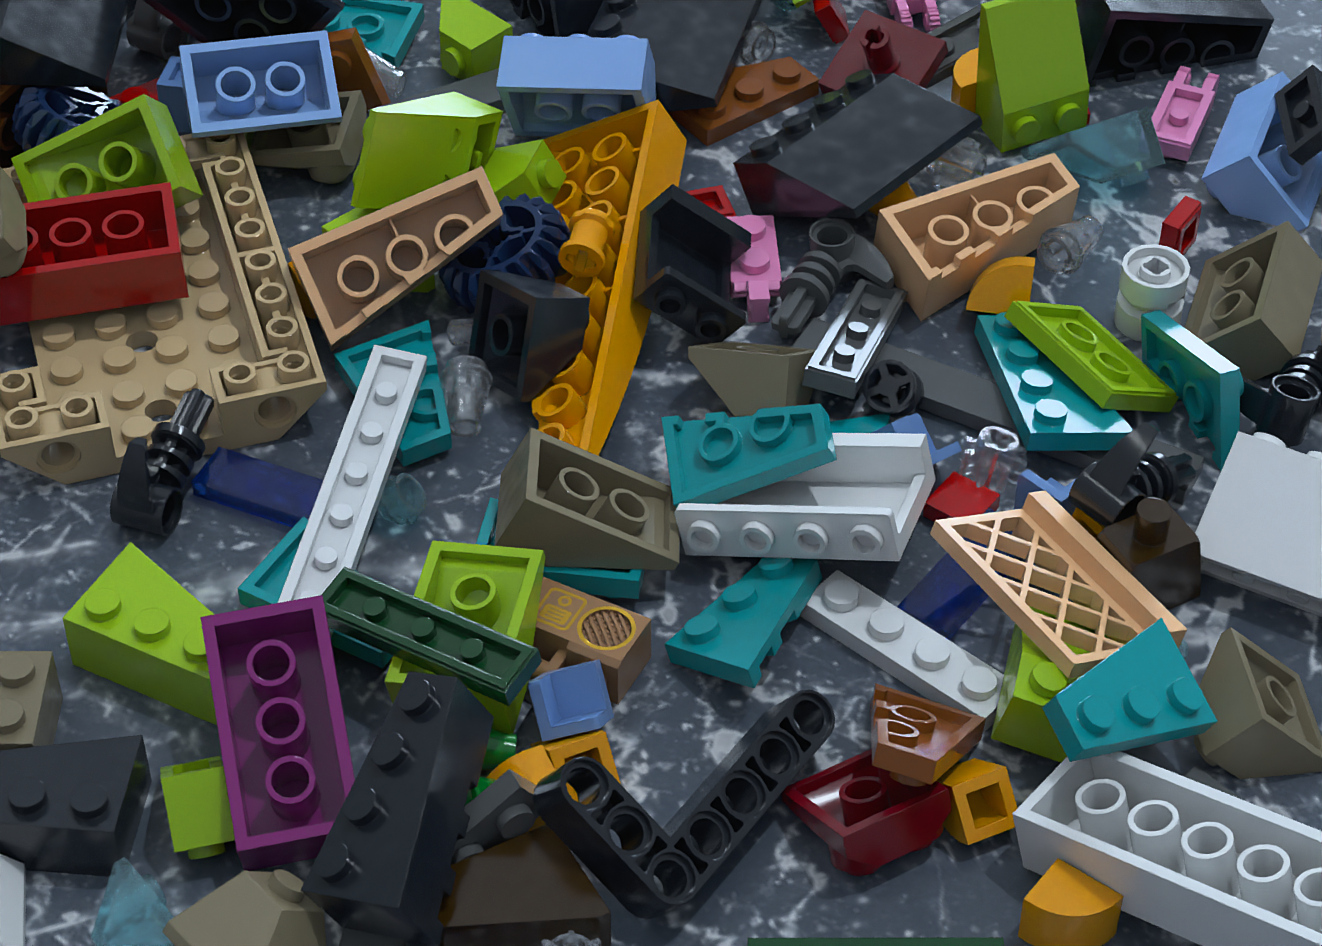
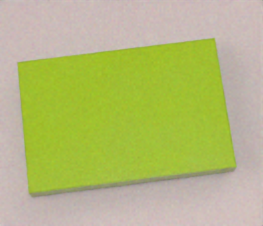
(1091, 357)

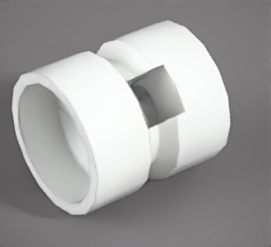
(1150, 280)

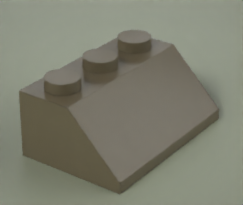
(1257, 300)

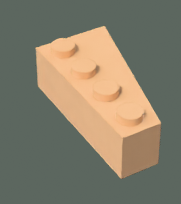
(955, 233)
(383, 256)

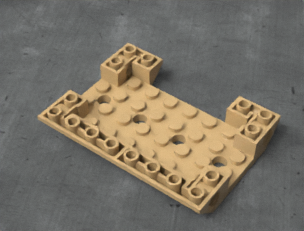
(231, 338)

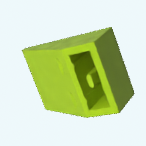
(421, 146)

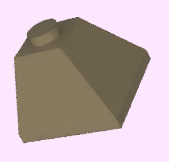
(754, 374)
(1260, 712)
(251, 911)

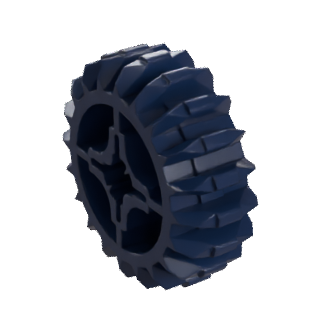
(52, 110)
(520, 245)

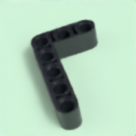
(706, 815)

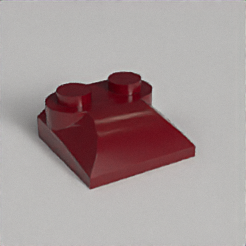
(867, 813)

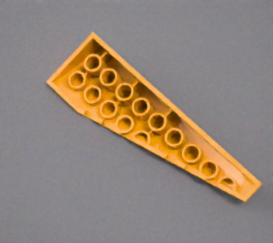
(618, 170)

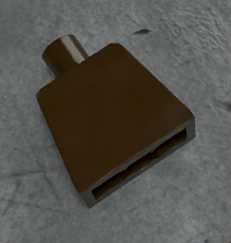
(1157, 551)

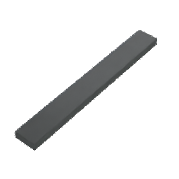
(979, 402)

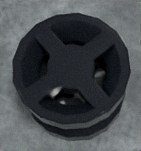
(887, 379)

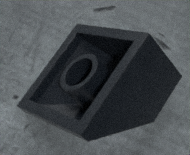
(526, 330)

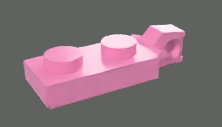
(757, 270)

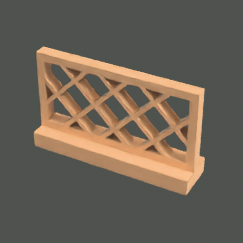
(1068, 564)

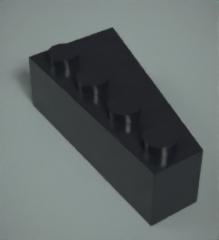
(1167, 34)

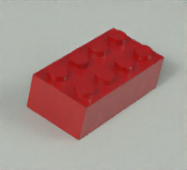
(97, 255)

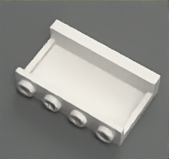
(838, 511)
(1266, 522)

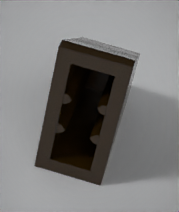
(522, 895)

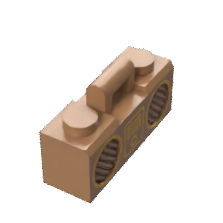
(583, 629)

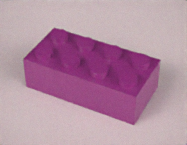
(279, 728)

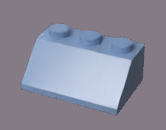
(572, 80)
(259, 84)
(1252, 163)

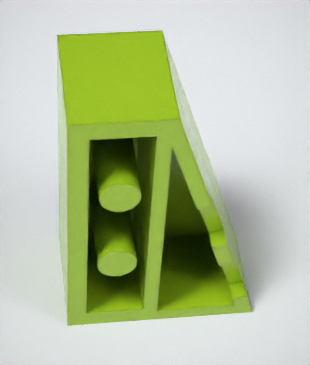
(143, 634)

